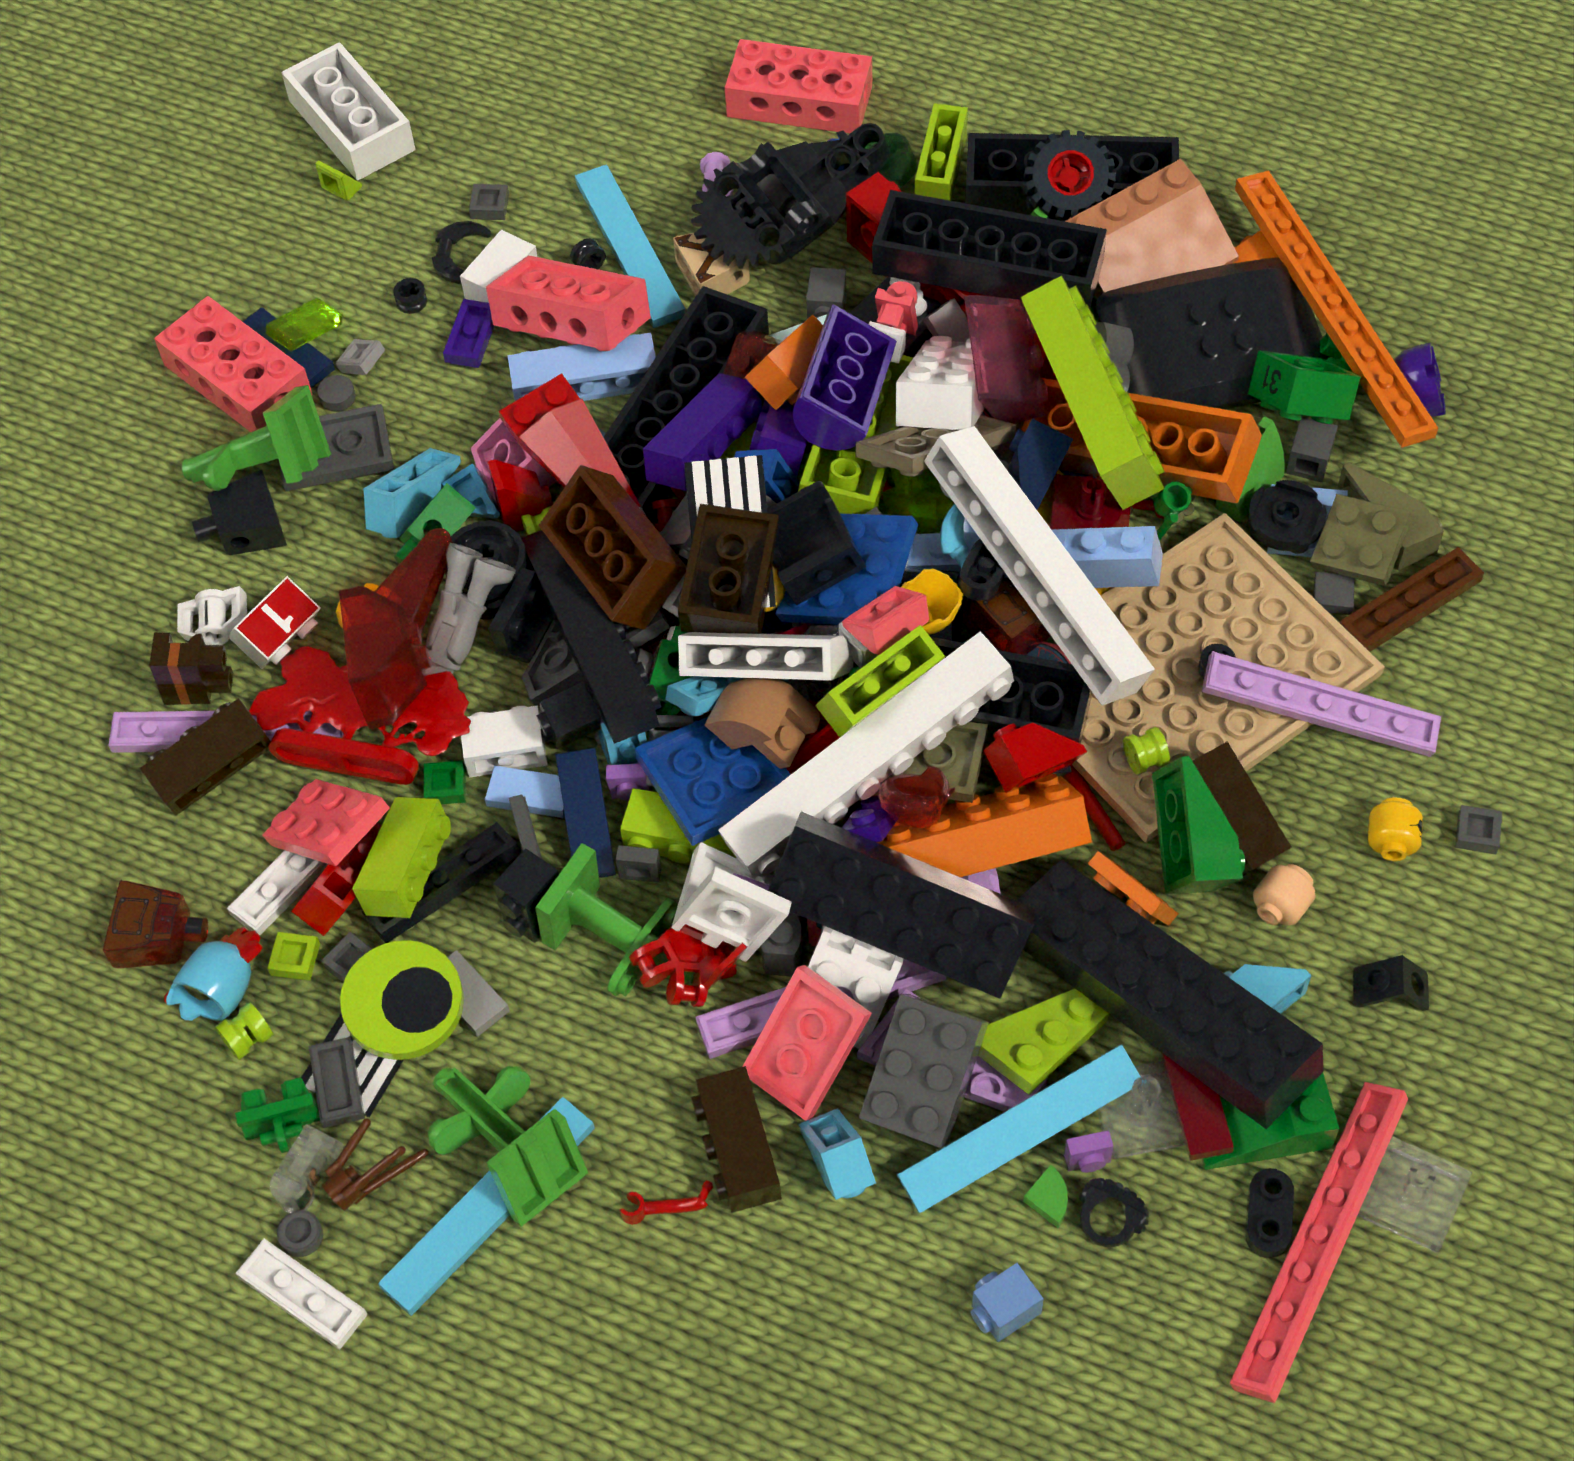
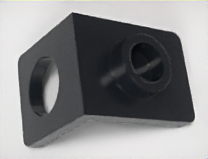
(1389, 981)

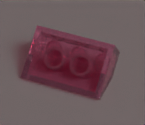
(1005, 358)

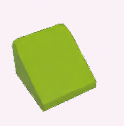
(337, 182)

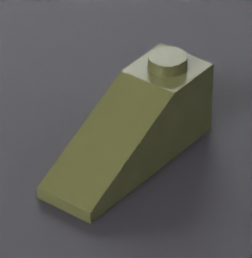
(1424, 530)

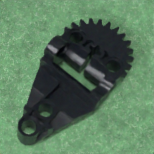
(807, 174)

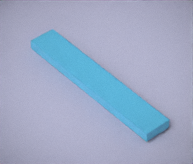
(629, 242)
(1019, 1129)
(460, 1232)

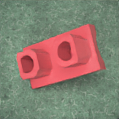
(897, 306)

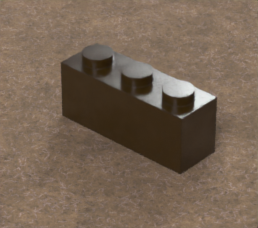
(206, 756)
(1243, 806)
(736, 1140)

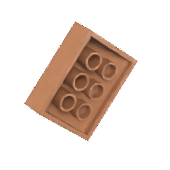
(1158, 230)

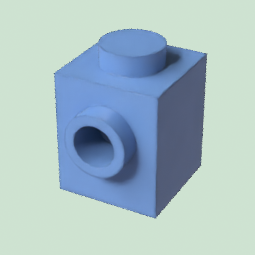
(1005, 1302)

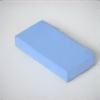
(540, 790)

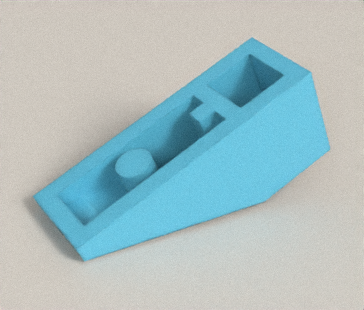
(404, 492)

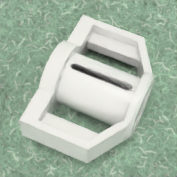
(212, 609)

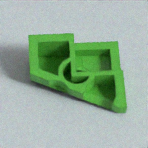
(1265, 470)

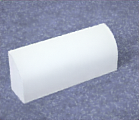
(764, 656)

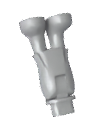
(459, 613)

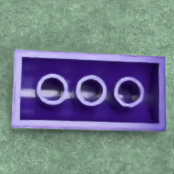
(842, 381)

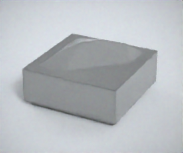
(360, 356)

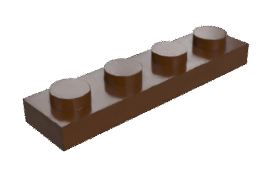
(1413, 599)

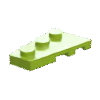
(1041, 1038)

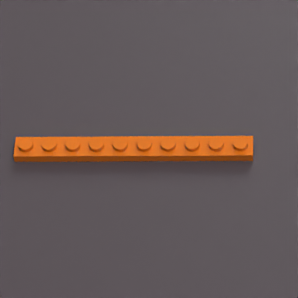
(1336, 310)

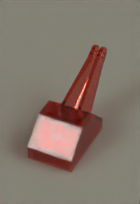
(386, 628)

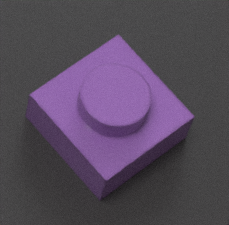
(625, 777)
(1088, 1152)

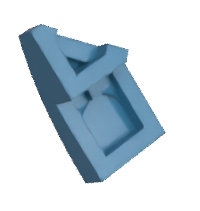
(473, 488)

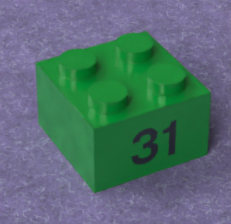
(1303, 387)

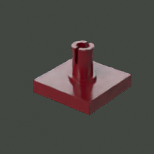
(1085, 504)

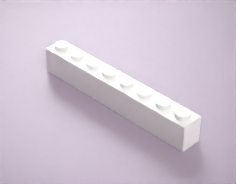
(1039, 565)
(870, 752)

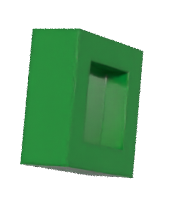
(445, 781)

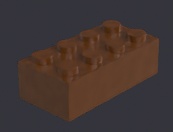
(612, 547)

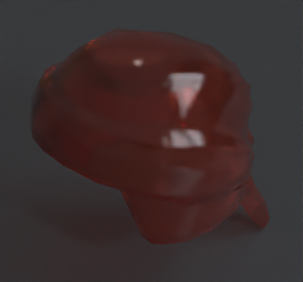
(916, 799)

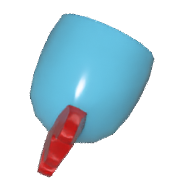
(220, 972)

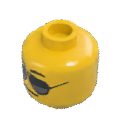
(1395, 829)

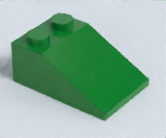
(1194, 835)
(1302, 1128)

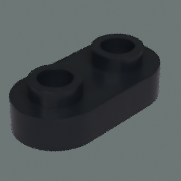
(980, 574)
(1269, 1210)

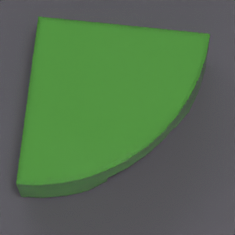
(1049, 1196)

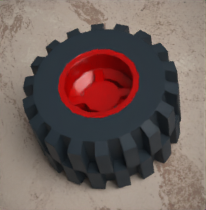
(1068, 175)

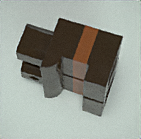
(189, 670)

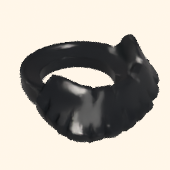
(1098, 1191)

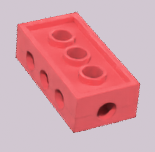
(798, 86)
(568, 302)
(214, 352)

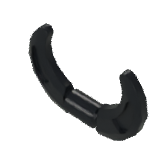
(446, 238)

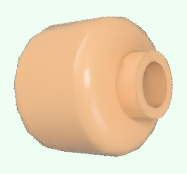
(1284, 895)

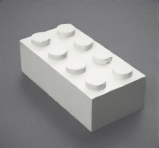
(348, 111)
(939, 387)

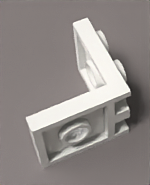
(714, 891)
(860, 968)

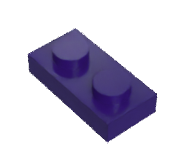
(469, 334)
(870, 820)

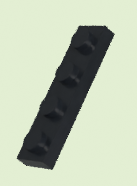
(453, 877)

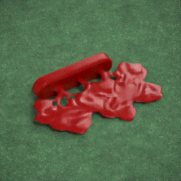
(324, 689)

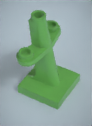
(291, 436)
(573, 902)
(530, 1164)

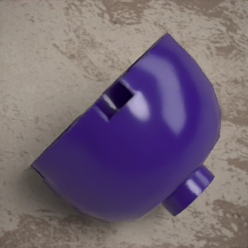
(1422, 373)

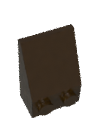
(728, 571)

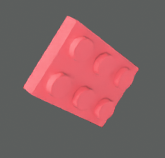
(325, 821)
(805, 1042)

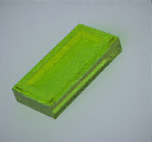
(304, 324)

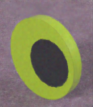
(402, 1000)

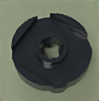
(1283, 534)

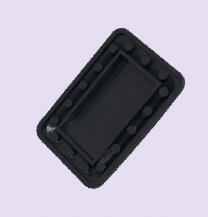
(1204, 330)

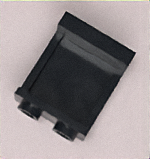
(812, 543)

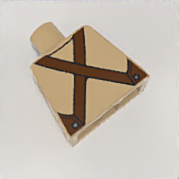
(702, 270)

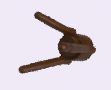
(350, 1185)

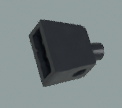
(242, 517)

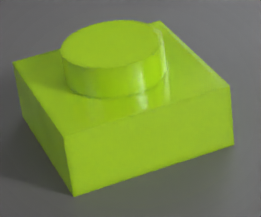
(293, 956)

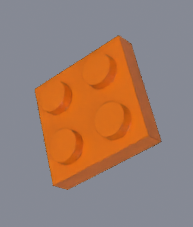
(1122, 883)

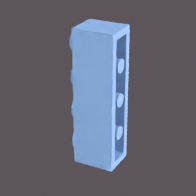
(588, 370)

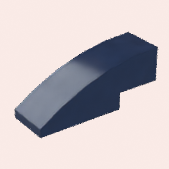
(585, 806)

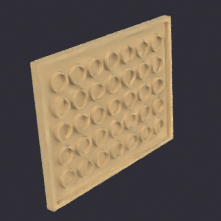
(1212, 592)

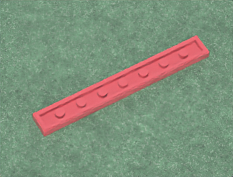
(1318, 1243)

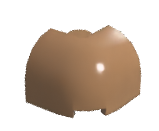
(764, 715)

